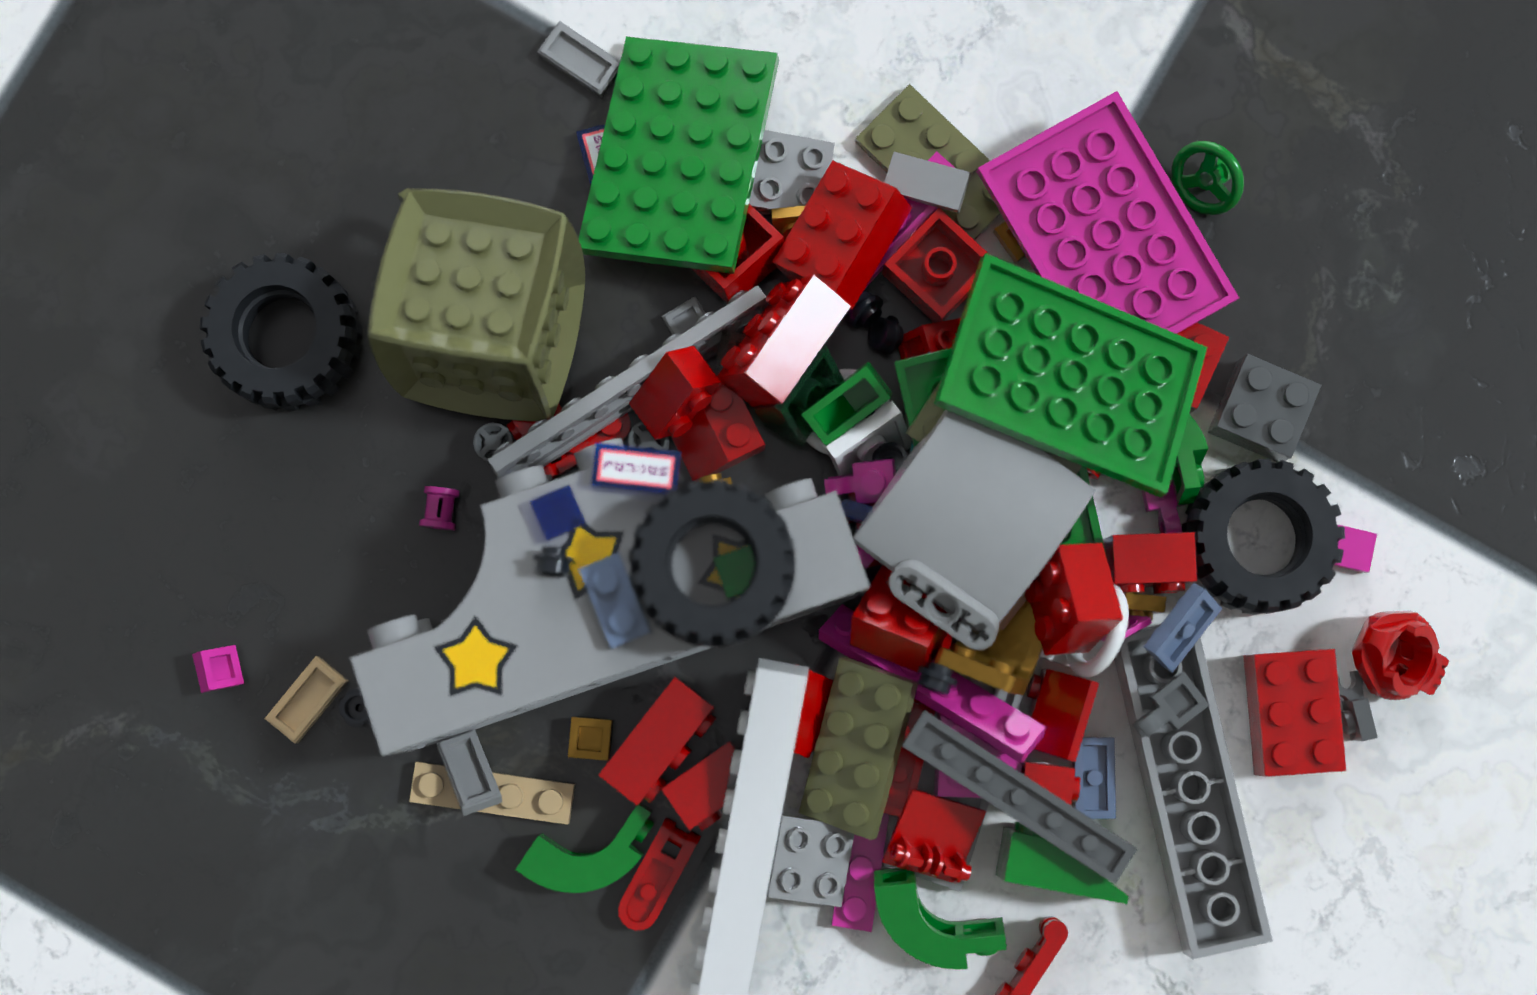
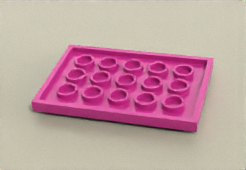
(1107, 219)

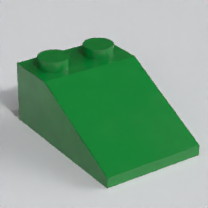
(1037, 863)

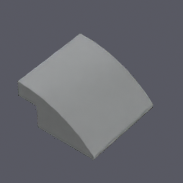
(975, 512)

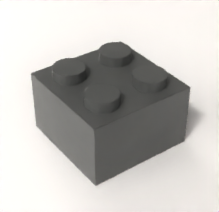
(1264, 408)

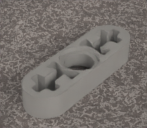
(947, 621)

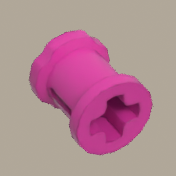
(430, 518)

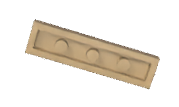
(520, 795)

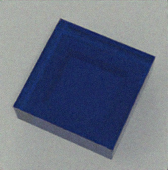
(558, 513)

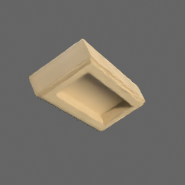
(306, 699)

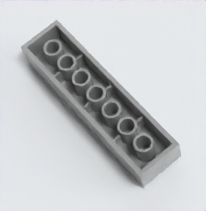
(1194, 809)

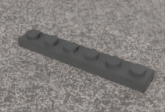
(1019, 797)

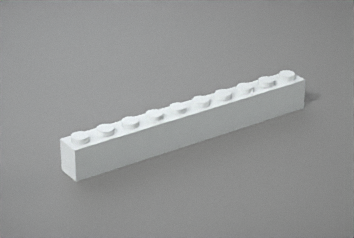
(752, 829)

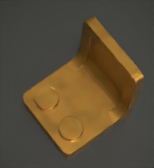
(1005, 663)

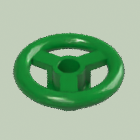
(1214, 172)

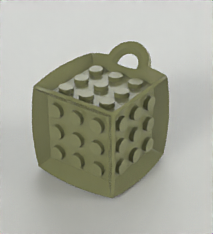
(478, 304)

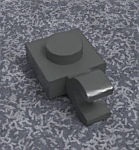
(1175, 703)
(1357, 714)

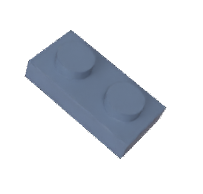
(615, 600)
(1182, 627)
(1097, 777)

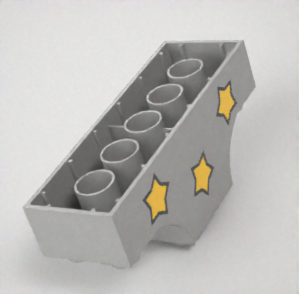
(538, 637)

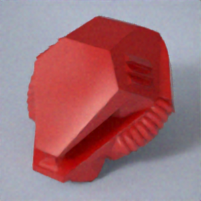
(1398, 655)

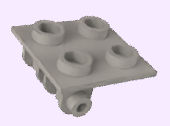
(788, 170)
(810, 862)

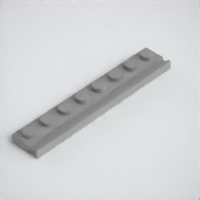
(611, 397)

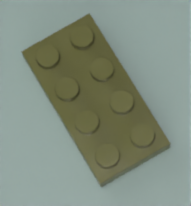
(919, 130)
(858, 748)

